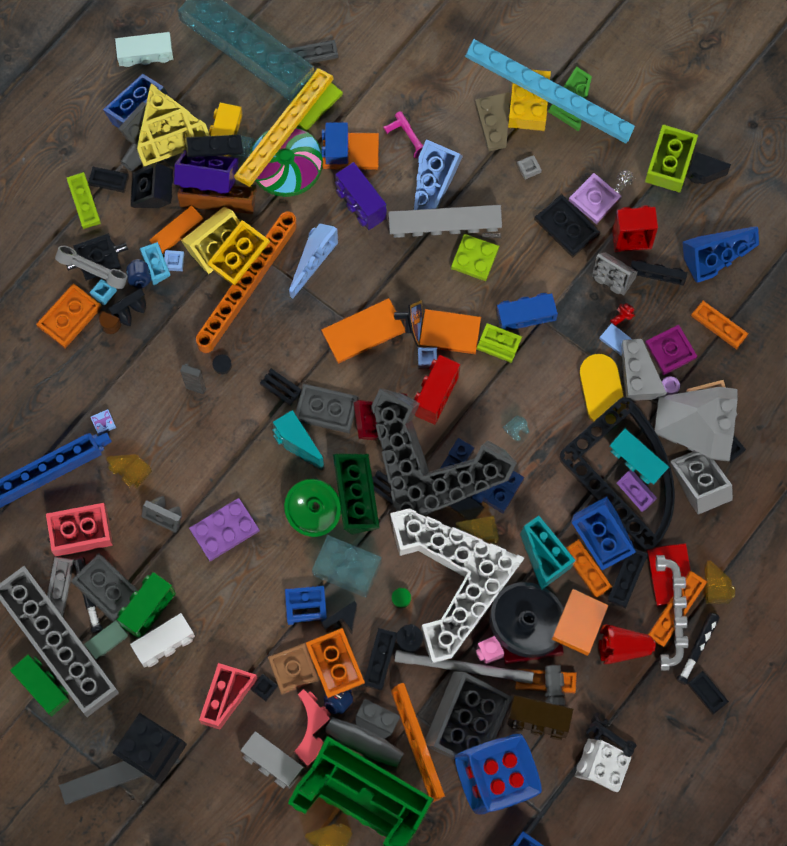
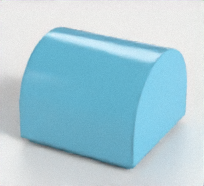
(102, 292)

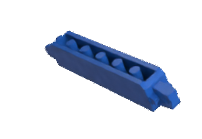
(51, 466)

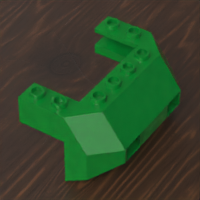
(363, 792)

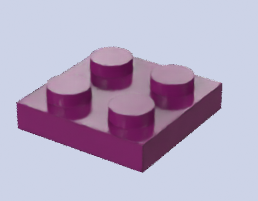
(671, 349)

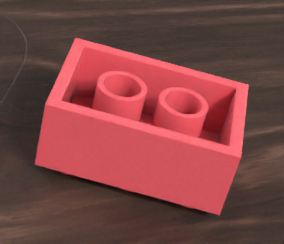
(79, 529)

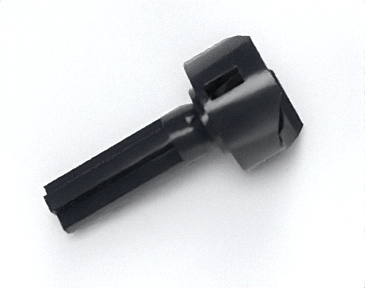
(409, 638)

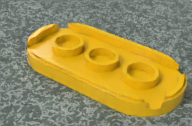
(600, 386)

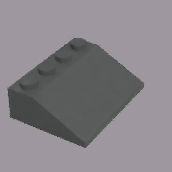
(467, 715)

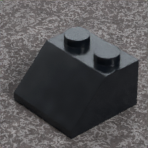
(152, 186)

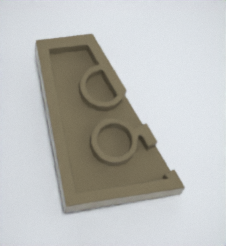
(494, 117)

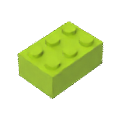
(671, 158)

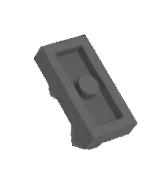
(156, 512)

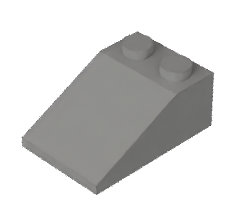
(702, 481)

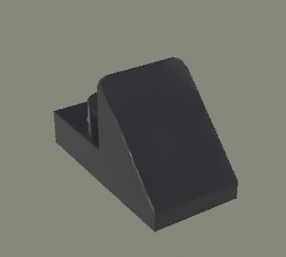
(345, 615)

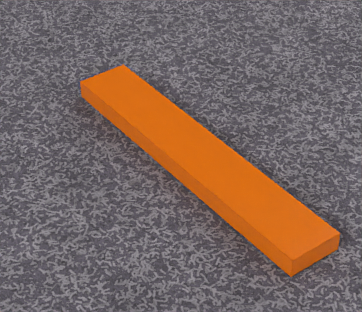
(417, 742)

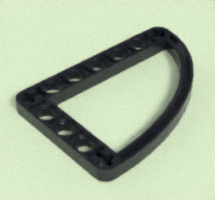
(604, 488)

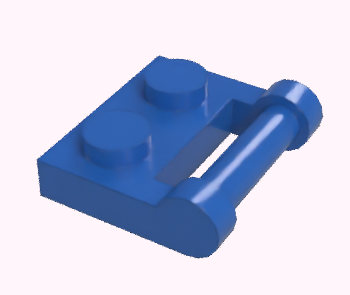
(305, 598)

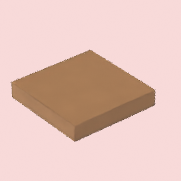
(293, 668)

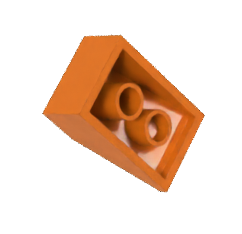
(335, 663)

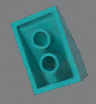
(295, 439)

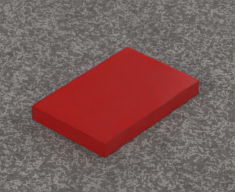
(663, 579)

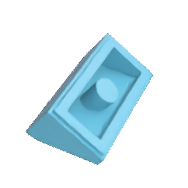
(154, 258)

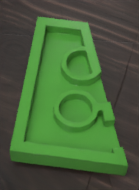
(579, 84)

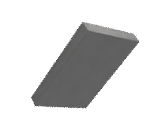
(326, 408)
(104, 586)

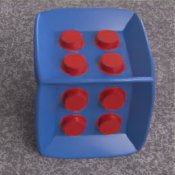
(498, 774)

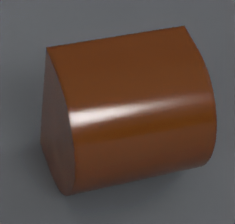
(109, 323)

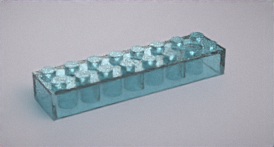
(247, 45)

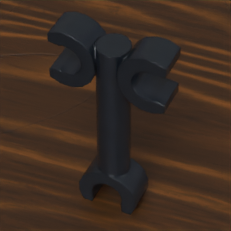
(599, 729)

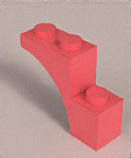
(317, 720)

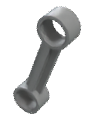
(113, 277)

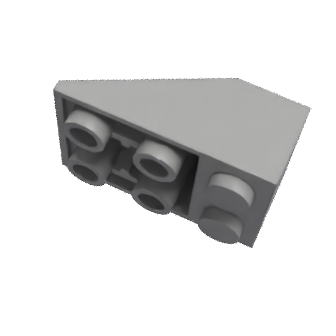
(613, 273)

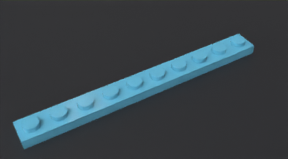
(549, 91)

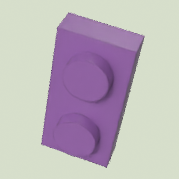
(636, 490)

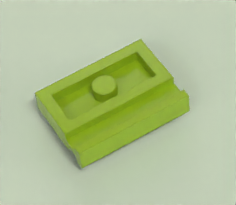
(499, 343)

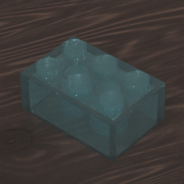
(347, 566)

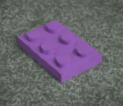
(224, 529)

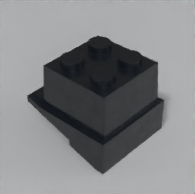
(150, 748)

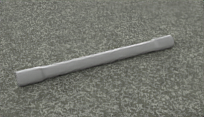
(516, 675)

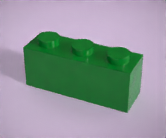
(40, 684)

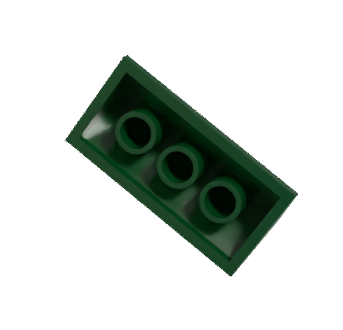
(356, 492)

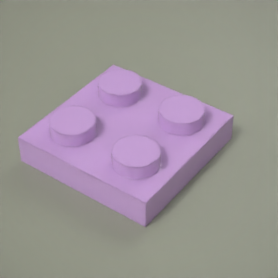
(595, 198)

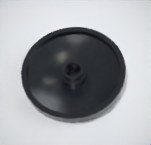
(526, 619)

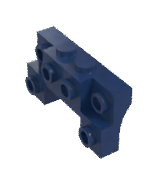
(496, 496)

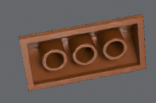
(239, 199)

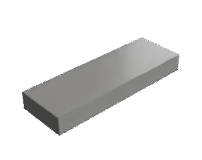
(60, 583)

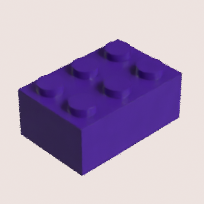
(206, 172)
(360, 196)

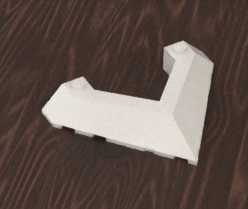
(481, 563)

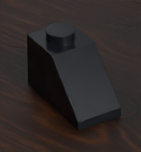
(706, 169)

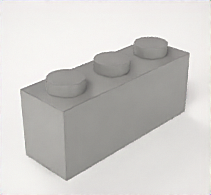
(271, 761)

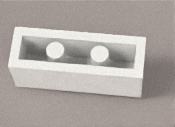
(163, 641)

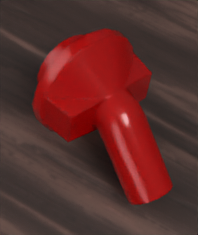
(626, 311)

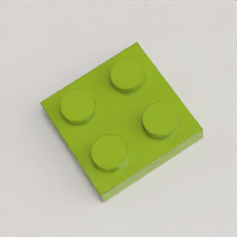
(475, 257)

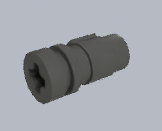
(554, 681)

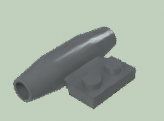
(131, 131)
(369, 734)

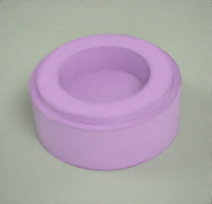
(671, 385)

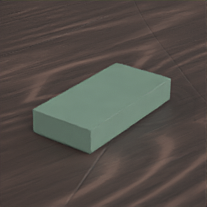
(106, 640)

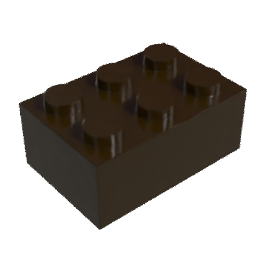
(540, 717)

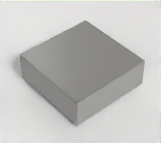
(529, 167)

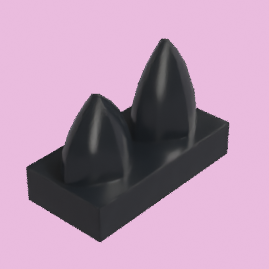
(135, 301)

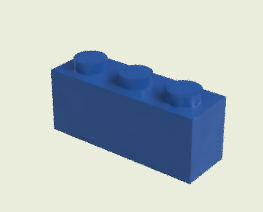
(526, 312)

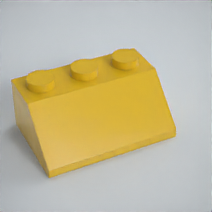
(238, 252)

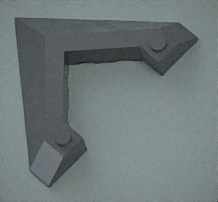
(407, 469)

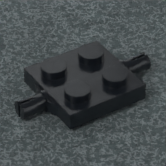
(100, 251)

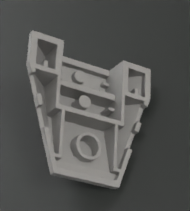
(699, 420)

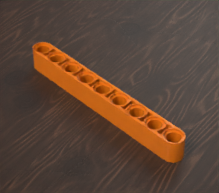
(246, 290)

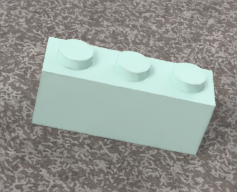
(144, 49)

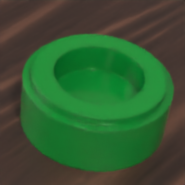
(401, 598)

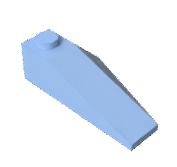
(434, 174)
(318, 247)

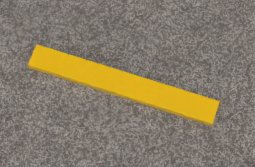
(283, 127)

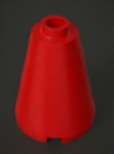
(623, 644)

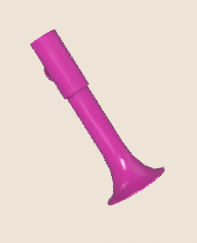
(402, 121)

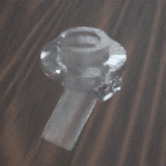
(624, 177)

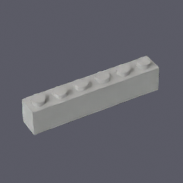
(445, 219)

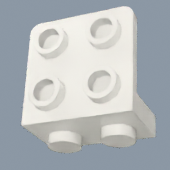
(603, 764)

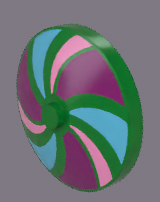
(293, 167)

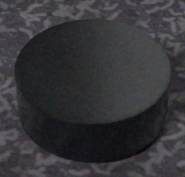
(222, 364)

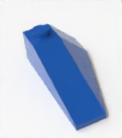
(712, 252)

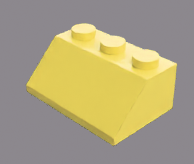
(210, 236)

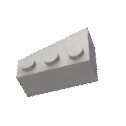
(639, 372)

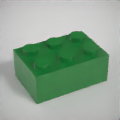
(146, 605)

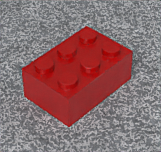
(635, 228)
(437, 388)

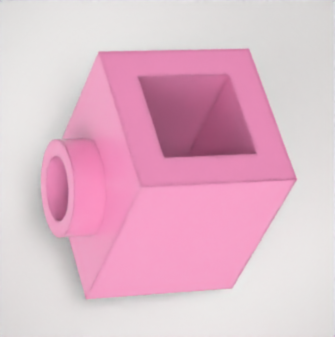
(489, 650)

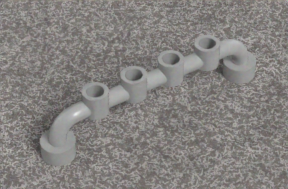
(679, 621)

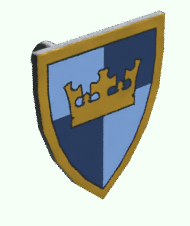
(413, 320)

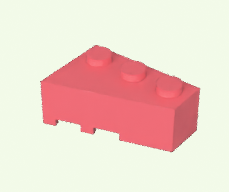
(225, 694)

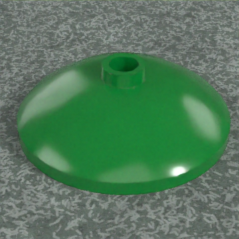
(304, 515)

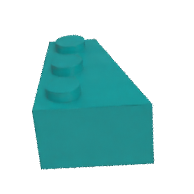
(638, 457)
(545, 552)

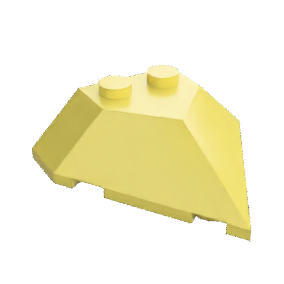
(165, 128)

